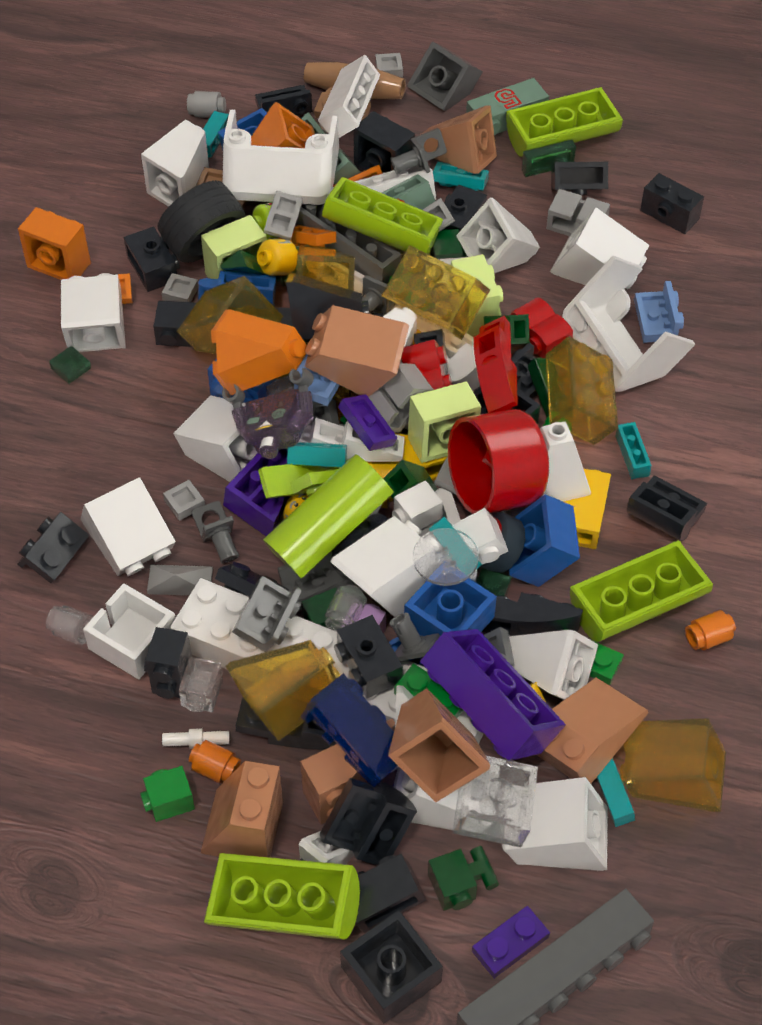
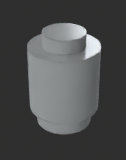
(204, 103)

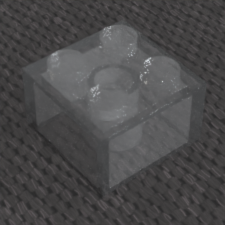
(498, 803)

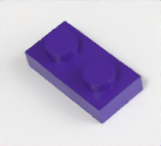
(367, 422)
(510, 942)

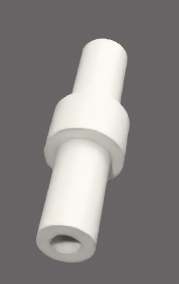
(195, 736)

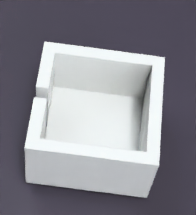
(133, 627)

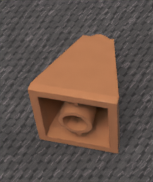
(467, 140)

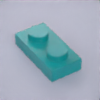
(449, 175)

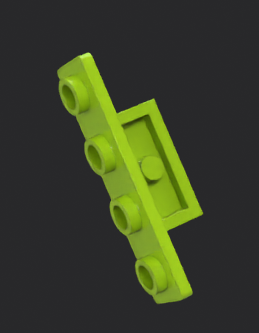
(293, 479)

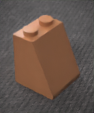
(356, 348)
(435, 747)
(245, 812)

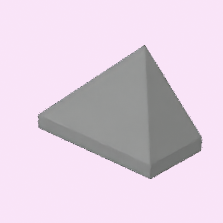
(176, 579)

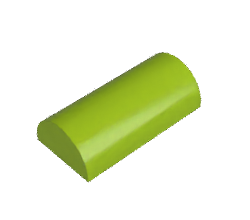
(562, 119)
(381, 216)
(328, 515)
(638, 591)
(284, 896)

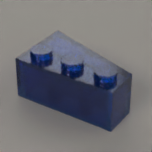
(355, 727)

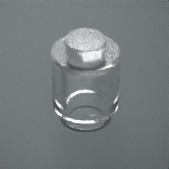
(345, 607)
(68, 623)

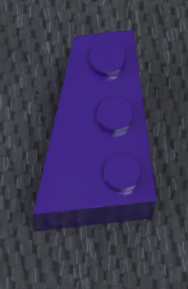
(247, 498)

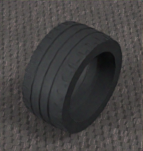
(197, 213)

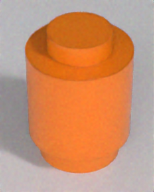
(710, 630)
(213, 761)

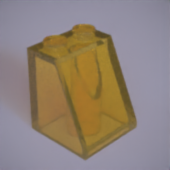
(326, 265)
(234, 295)
(283, 683)
(675, 763)

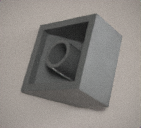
(444, 77)

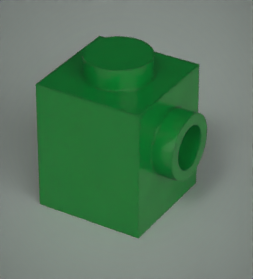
(167, 793)

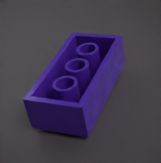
(492, 694)

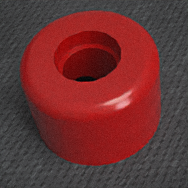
(498, 461)

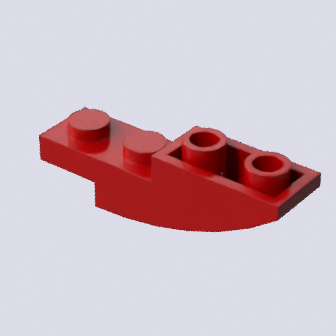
(494, 365)

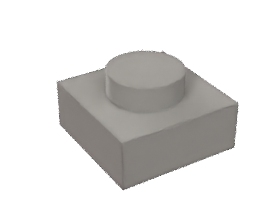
(390, 63)
(179, 288)
(183, 499)

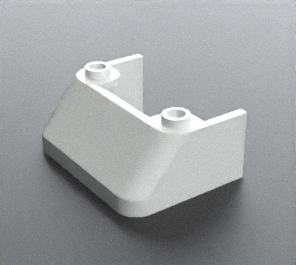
(260, 171)
(596, 322)

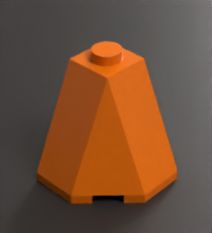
(253, 350)

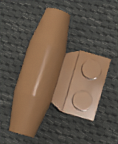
(325, 74)

